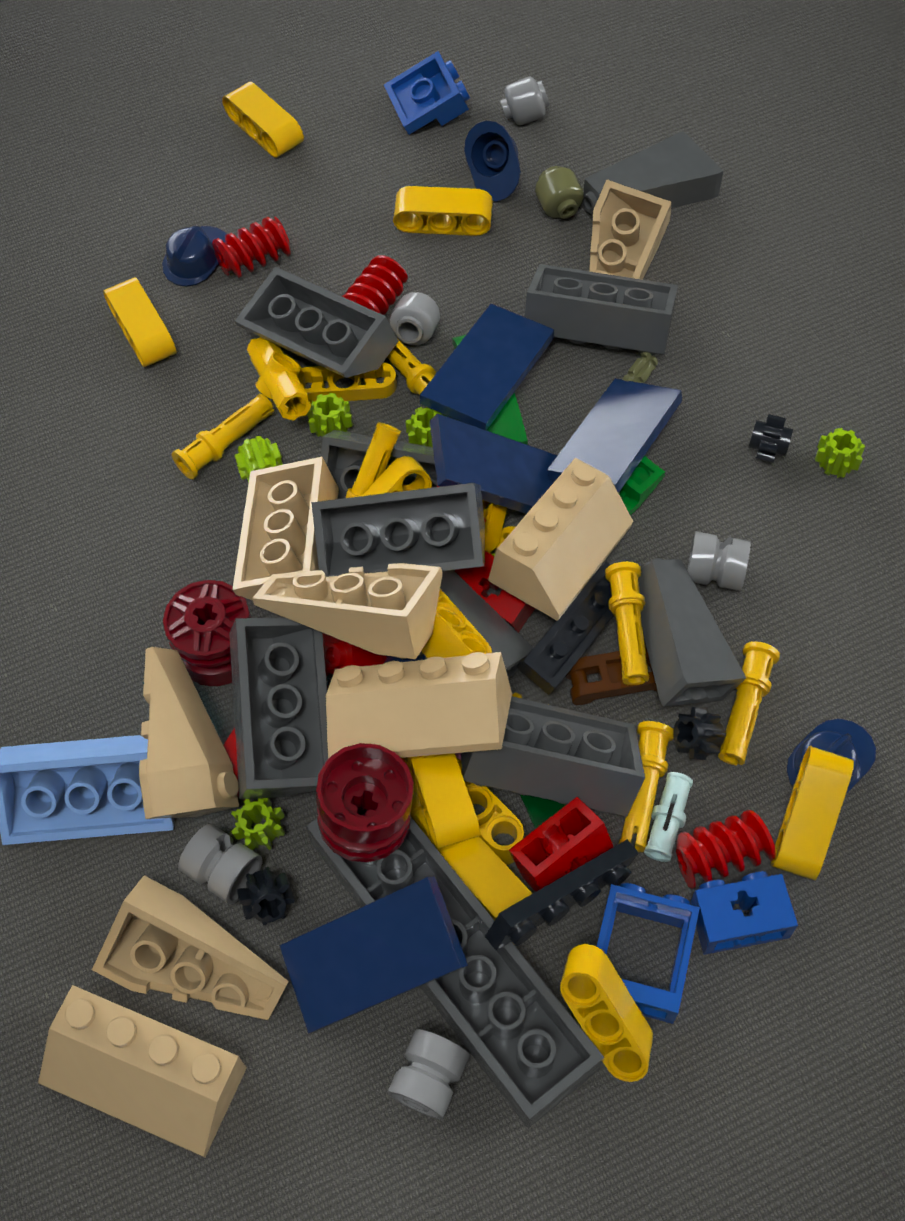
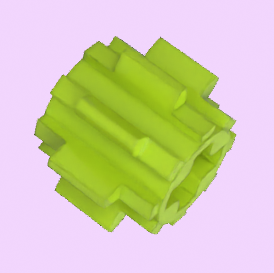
(329, 414)
(419, 426)
(839, 452)
(257, 455)
(254, 813)

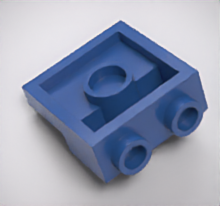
(427, 93)

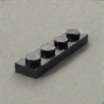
(570, 635)
(553, 901)

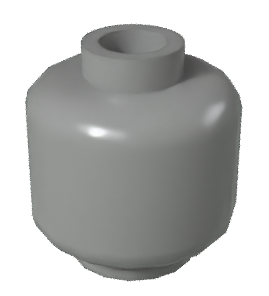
(525, 101)
(415, 318)

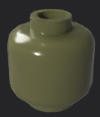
(559, 192)

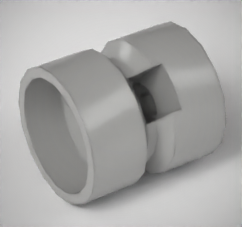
(718, 561)
(216, 860)
(432, 1066)

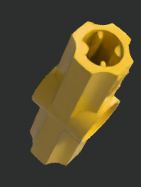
(279, 378)

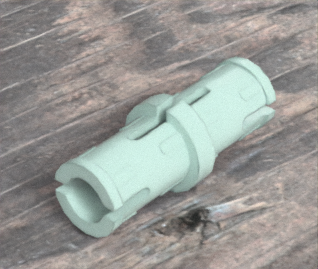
(661, 841)

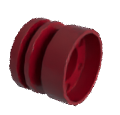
(199, 627)
(361, 780)

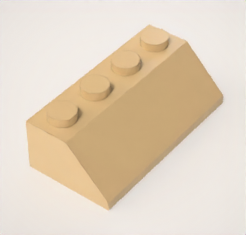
(279, 522)
(562, 540)
(421, 705)
(140, 1070)

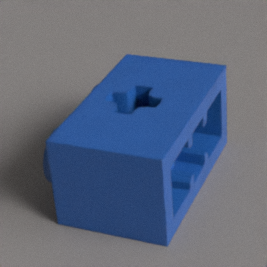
(725, 929)

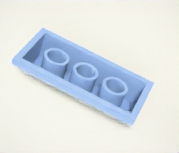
(73, 790)

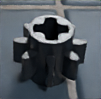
(770, 438)
(699, 733)
(265, 896)

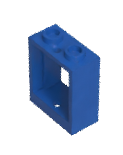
(668, 910)

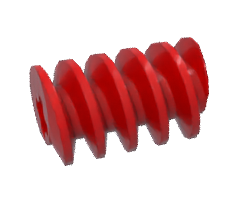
(251, 246)
(378, 284)
(722, 845)

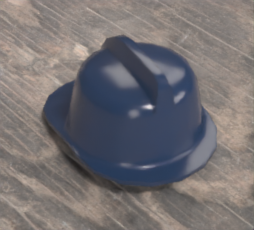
(492, 159)
(191, 255)
(840, 738)

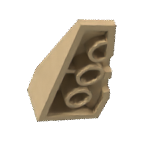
(626, 230)
(374, 611)
(185, 761)
(177, 949)

